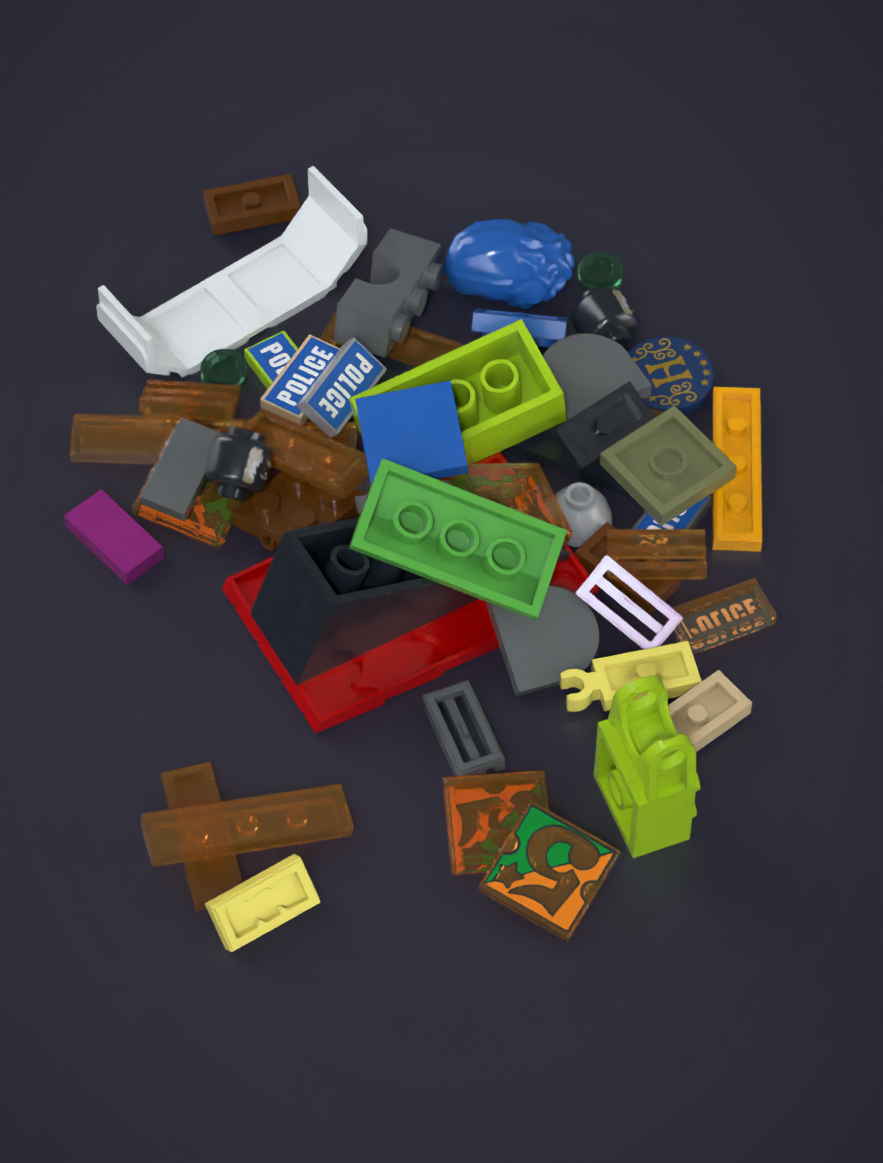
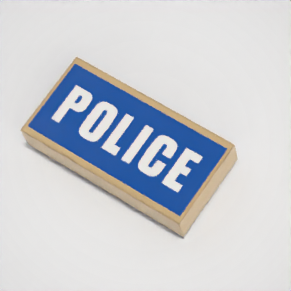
(297, 379)

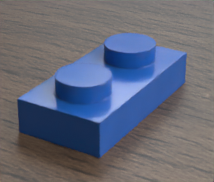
(543, 328)

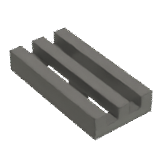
(476, 764)

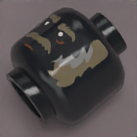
(606, 314)
(239, 463)

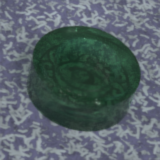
(600, 270)
(224, 367)

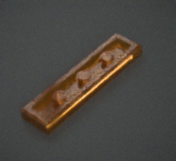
(246, 825)

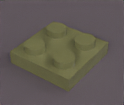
(667, 465)

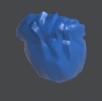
(509, 262)

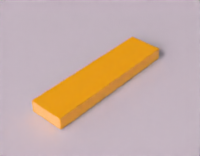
(739, 502)

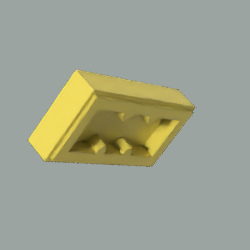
(262, 903)

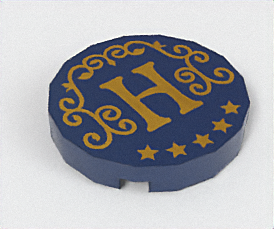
(678, 373)

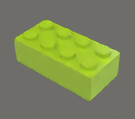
(498, 390)

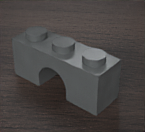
(398, 289)

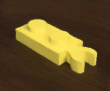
(670, 663)

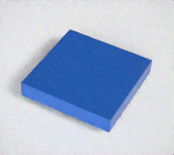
(413, 430)

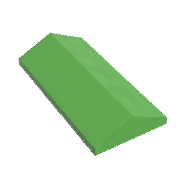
(458, 539)

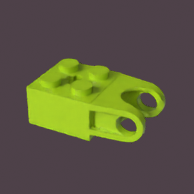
(646, 769)

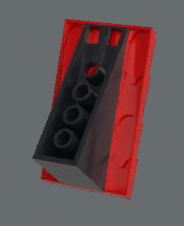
(357, 628)

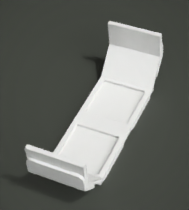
(249, 293)

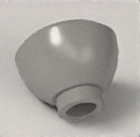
(584, 511)

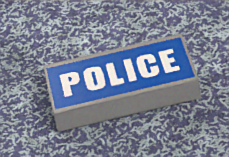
(345, 376)

